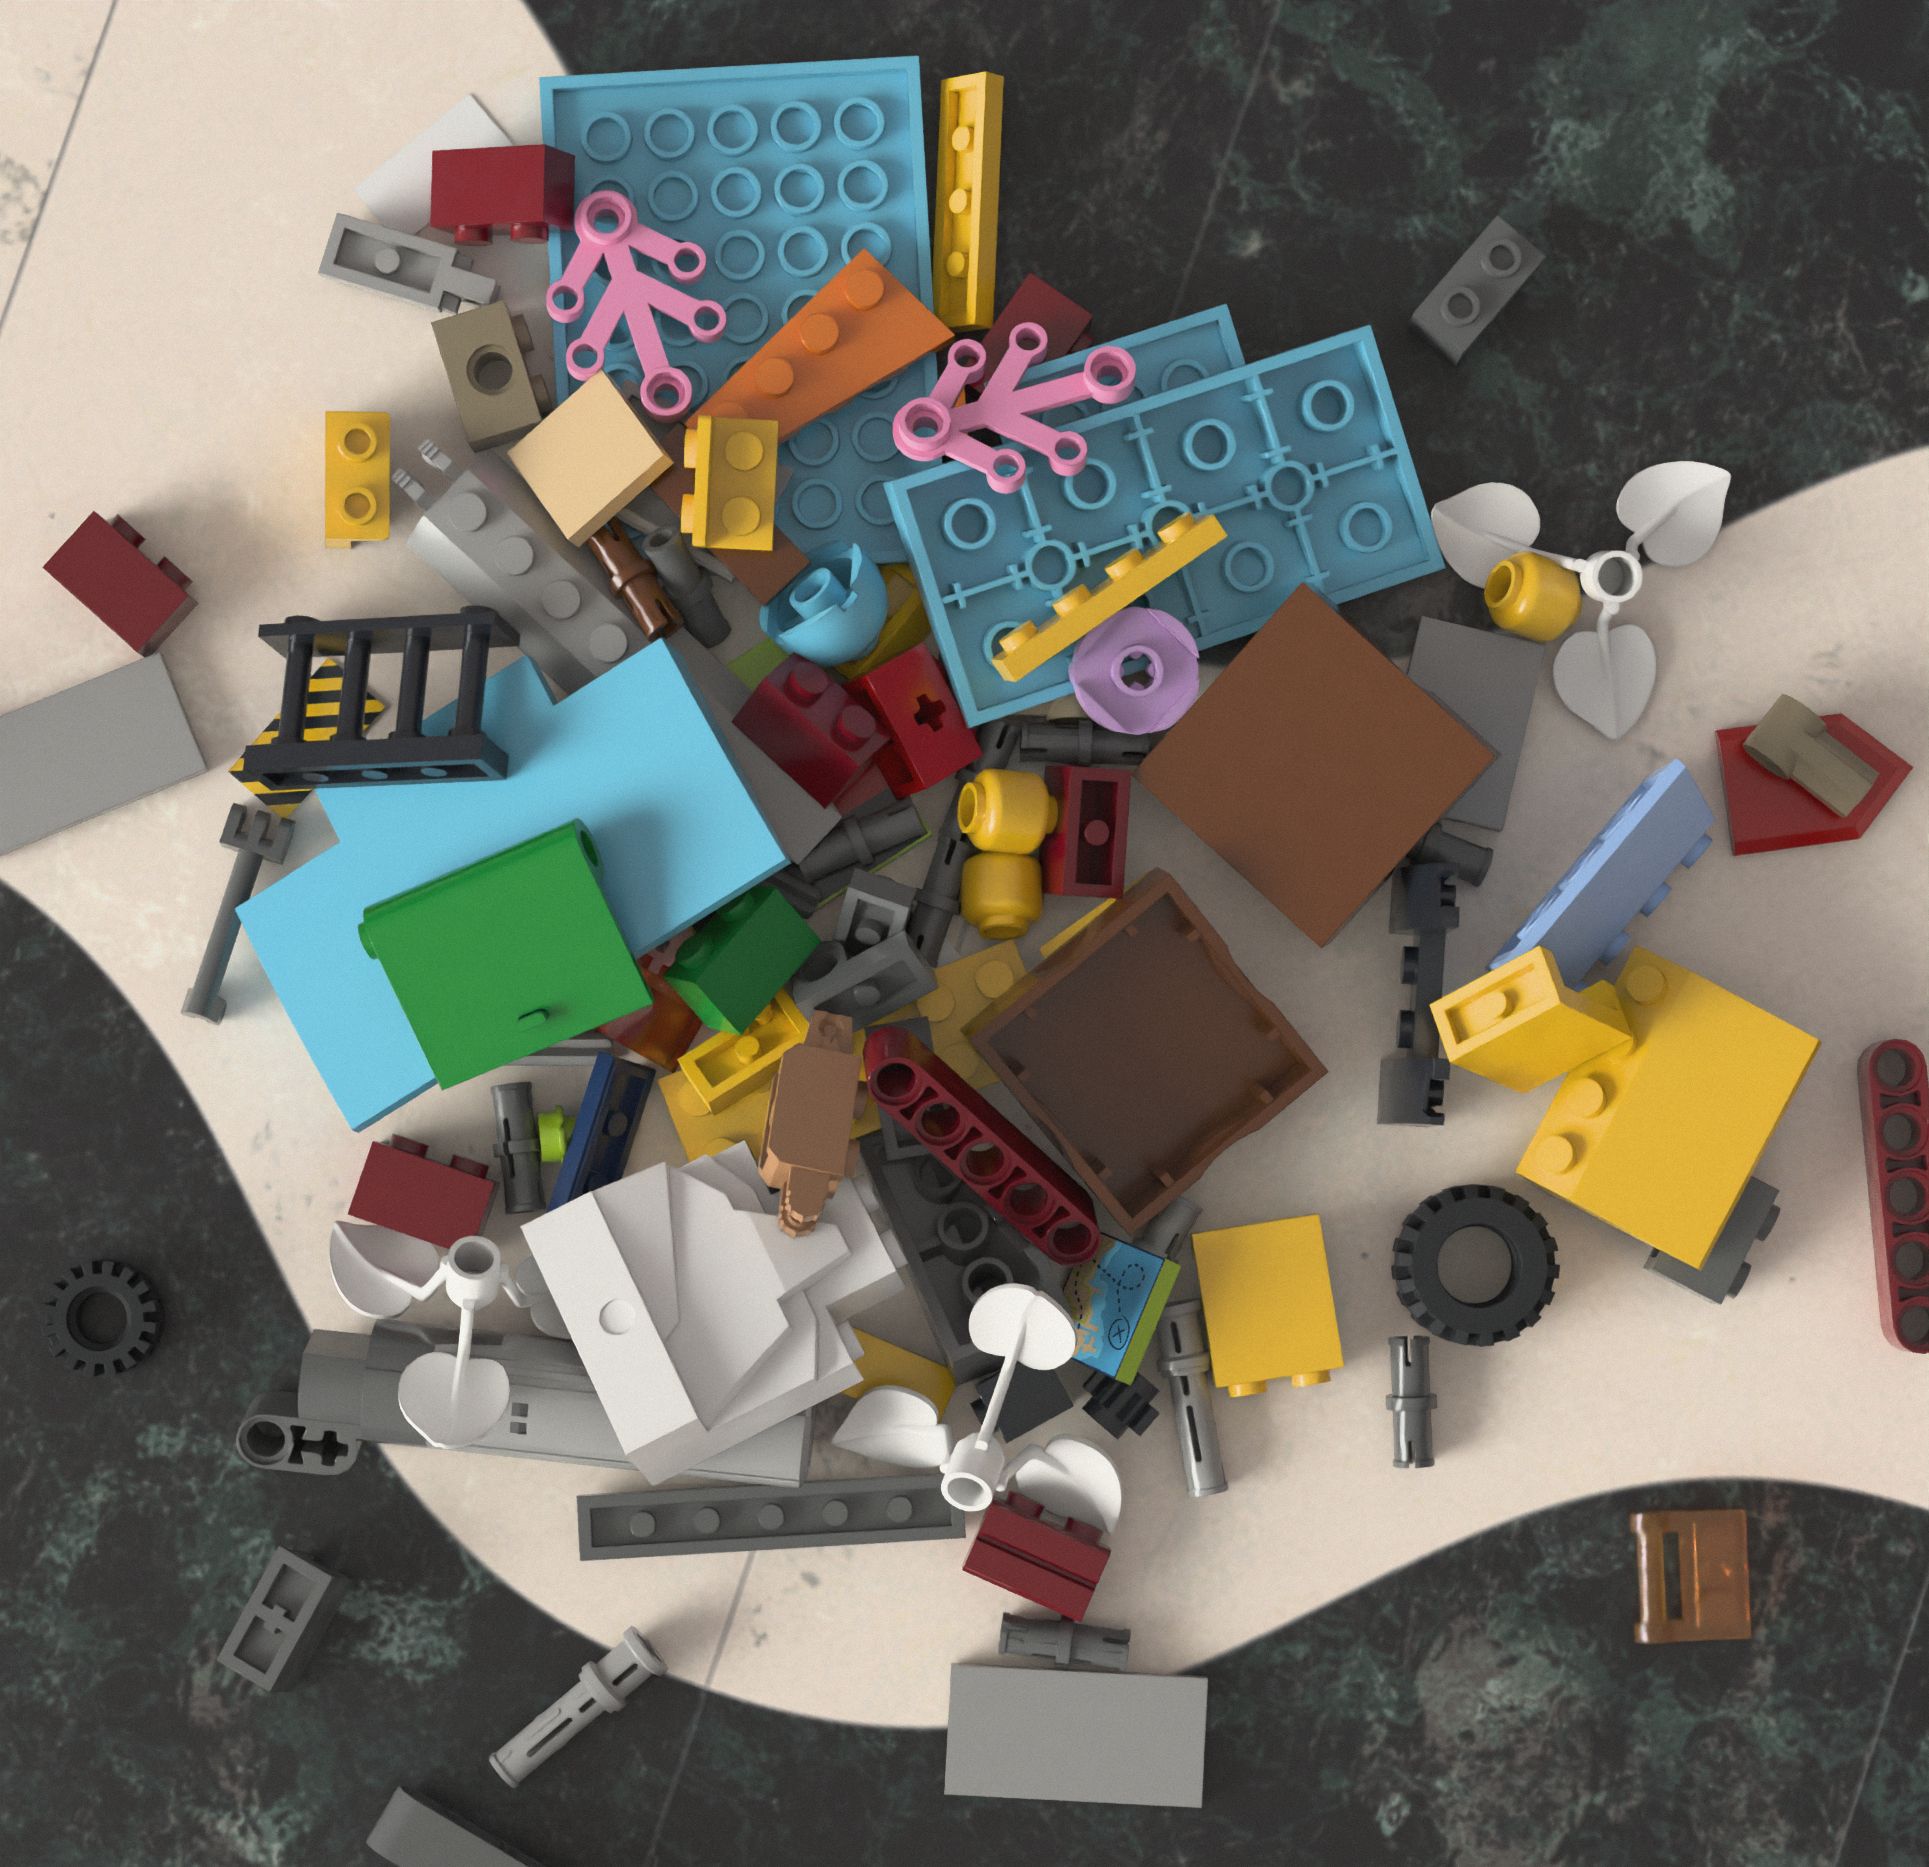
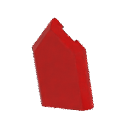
(1779, 813)

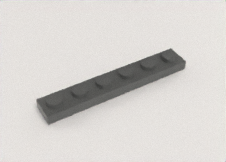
(766, 1517)

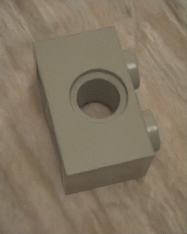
(466, 346)

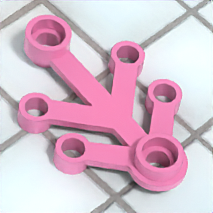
(632, 295)
(1007, 410)

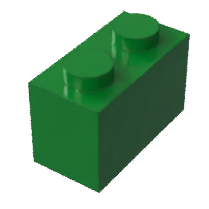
(741, 959)

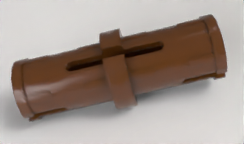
(635, 581)

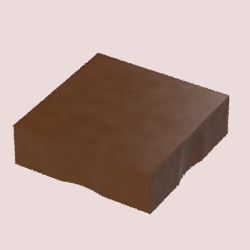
(1315, 764)
(1143, 1050)

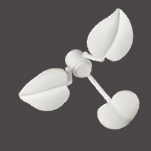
(1672, 513)
(440, 1395)
(903, 1425)

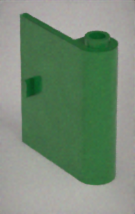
(503, 942)

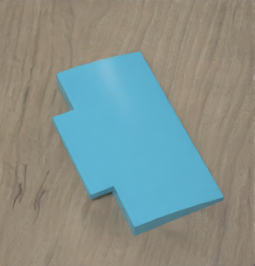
(1284, 451)
(621, 754)

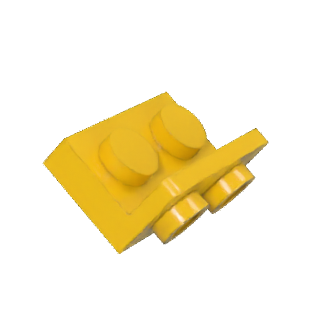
(356, 477)
(732, 483)

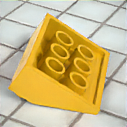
(1674, 1116)

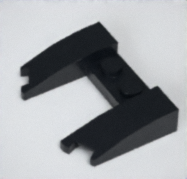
(1427, 910)

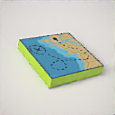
(1117, 1306)

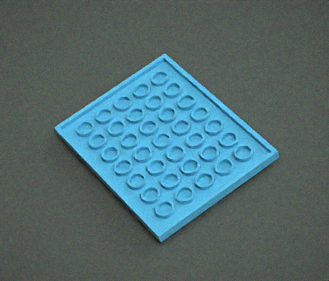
(781, 189)

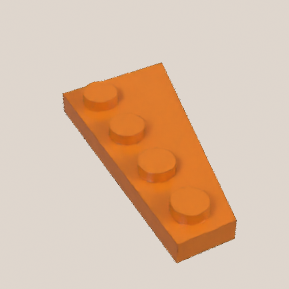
(835, 348)

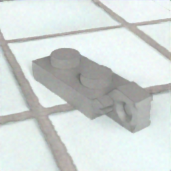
(403, 267)

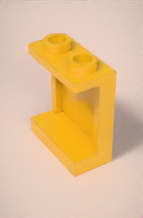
(1527, 1025)
(1267, 1303)

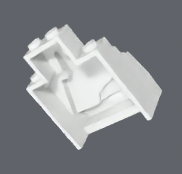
(704, 1310)

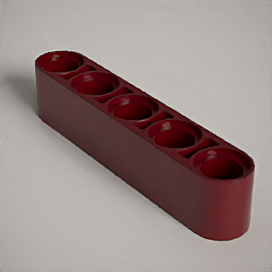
(972, 1122)
(1887, 1166)

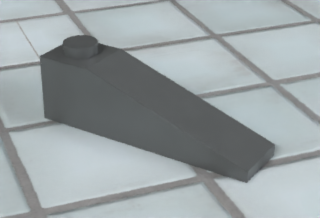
(953, 1249)

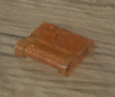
(1711, 1575)

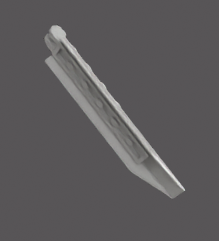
(510, 555)

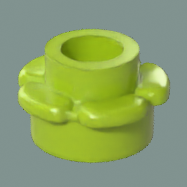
(554, 1134)

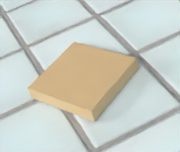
(590, 458)

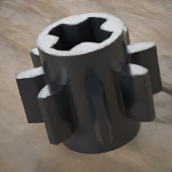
(1119, 1405)

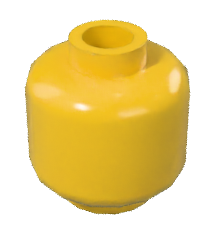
(1533, 596)
(1007, 811)
(1001, 894)

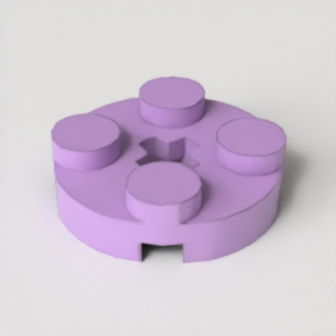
(1171, 669)

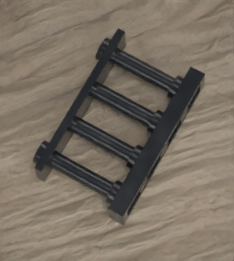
(406, 754)

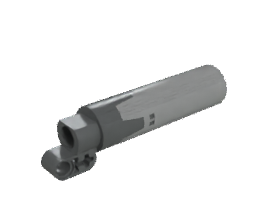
(551, 1413)

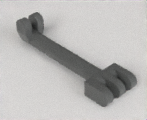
(252, 847)

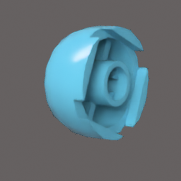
(831, 608)

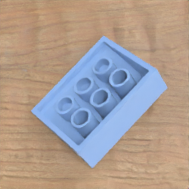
(1617, 876)

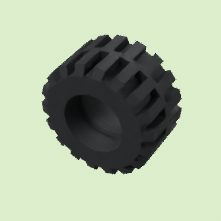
(1530, 1275)

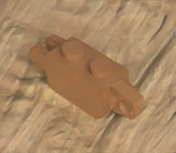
(810, 1121)

